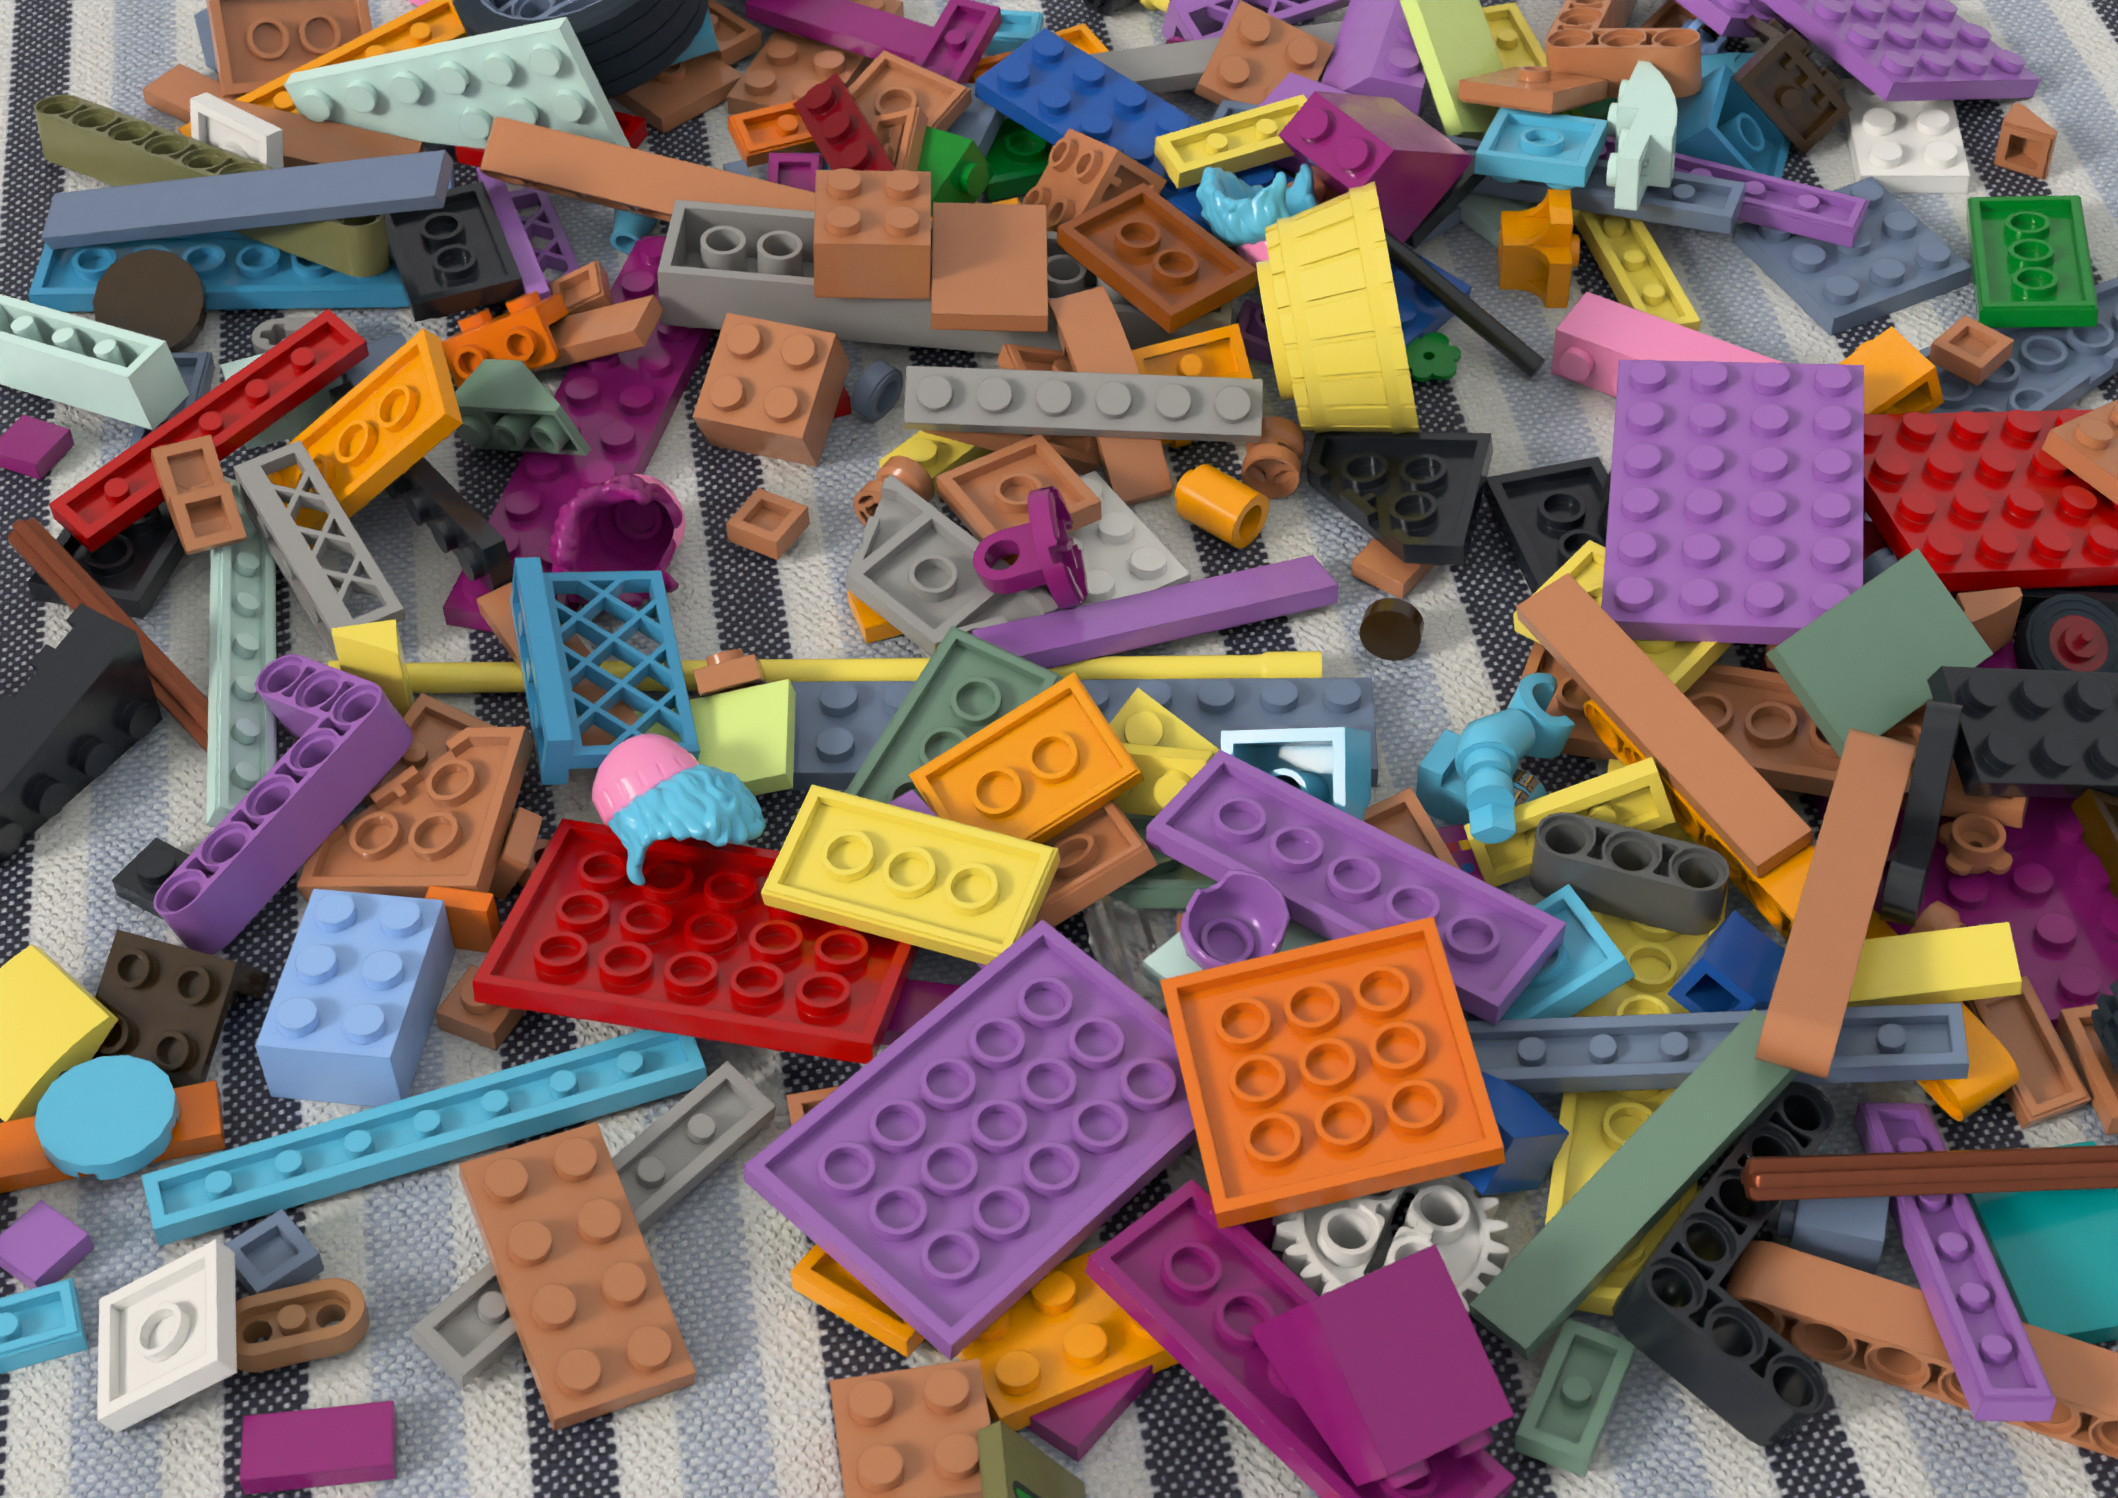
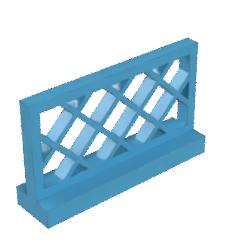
(546, 663)

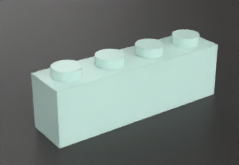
(88, 364)

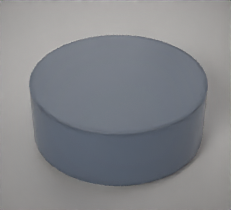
(877, 390)

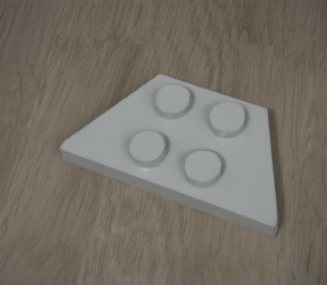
(922, 574)

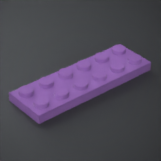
(1354, 877)

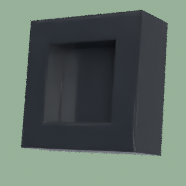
(147, 873)

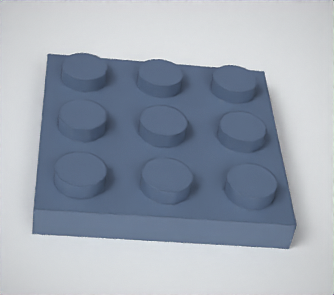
(1886, 270)

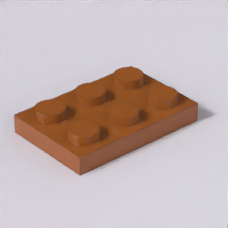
(1156, 257)

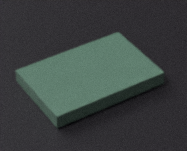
(1875, 650)

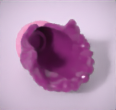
(619, 527)

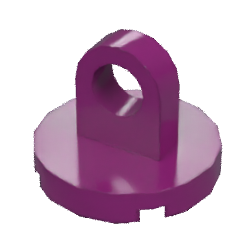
(1043, 553)

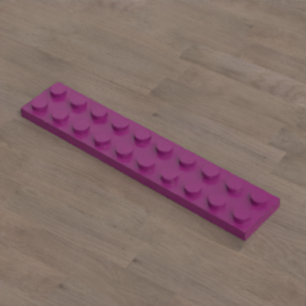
(619, 410)

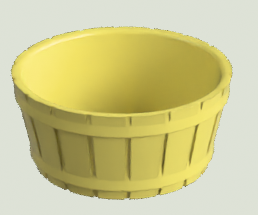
(1337, 318)

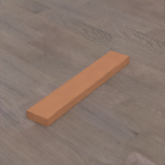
(1665, 726)

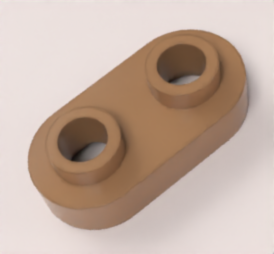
(296, 1324)

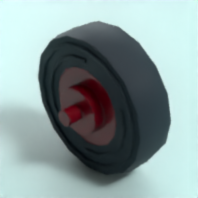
(2068, 635)

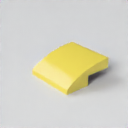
(44, 1029)

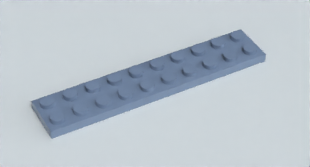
(844, 719)

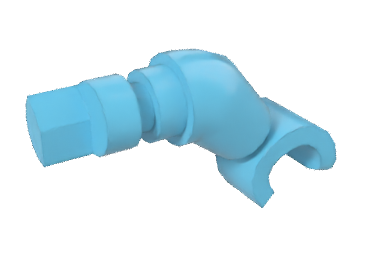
(1495, 744)

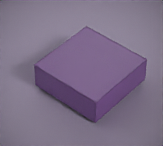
(42, 1246)

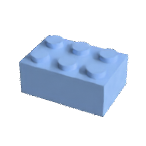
(356, 998)

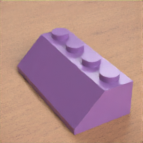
(1378, 55)

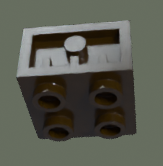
(1790, 86)
(170, 1003)

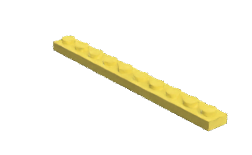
(1618, 244)

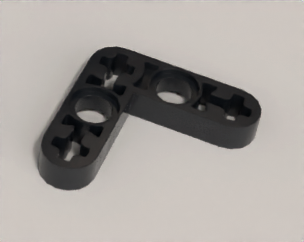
(1922, 816)

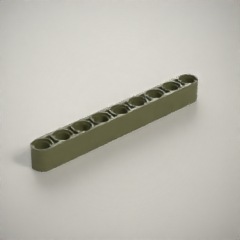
(134, 152)

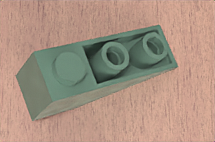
(513, 411)

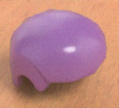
(1234, 920)

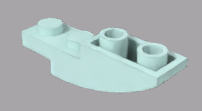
(1644, 136)

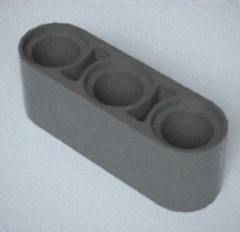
(1630, 873)

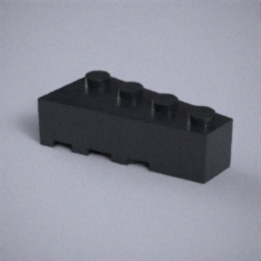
(70, 721)

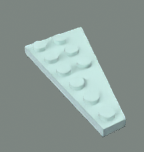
(459, 86)

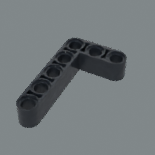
(1696, 1327)

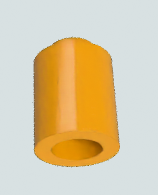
(1221, 505)

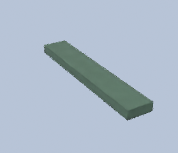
(1631, 1191)

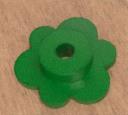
(1432, 358)

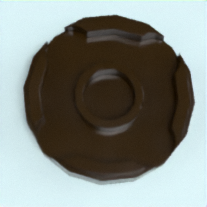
(153, 296)

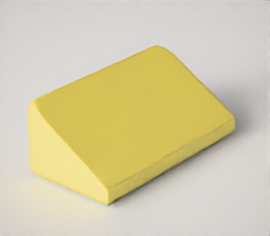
(377, 655)

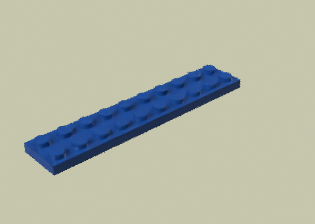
(1061, 88)

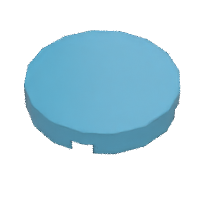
(107, 1117)

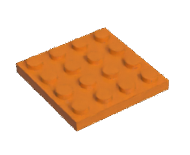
(1330, 1073)

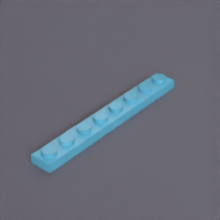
(419, 1132)

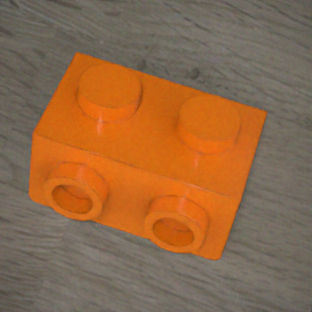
(511, 336)

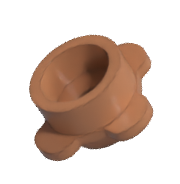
(1975, 845)

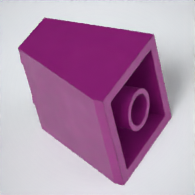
(1376, 139)
(1389, 1370)

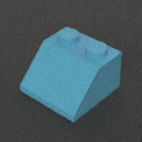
(1319, 761)

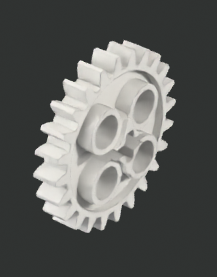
(1441, 1214)

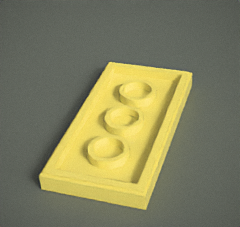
(909, 876)

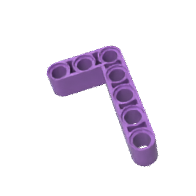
(343, 750)

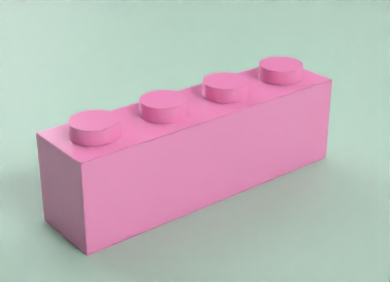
(1605, 331)

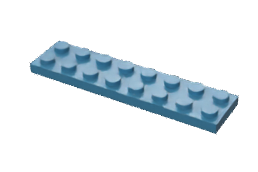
(230, 265)

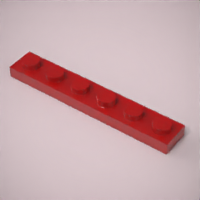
(229, 413)

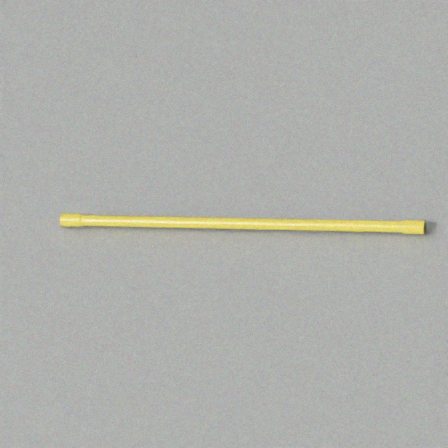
(508, 678)

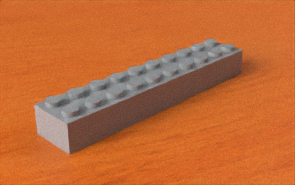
(763, 268)

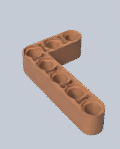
(1593, 42)

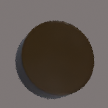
(1391, 629)

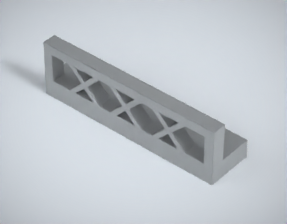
(290, 542)

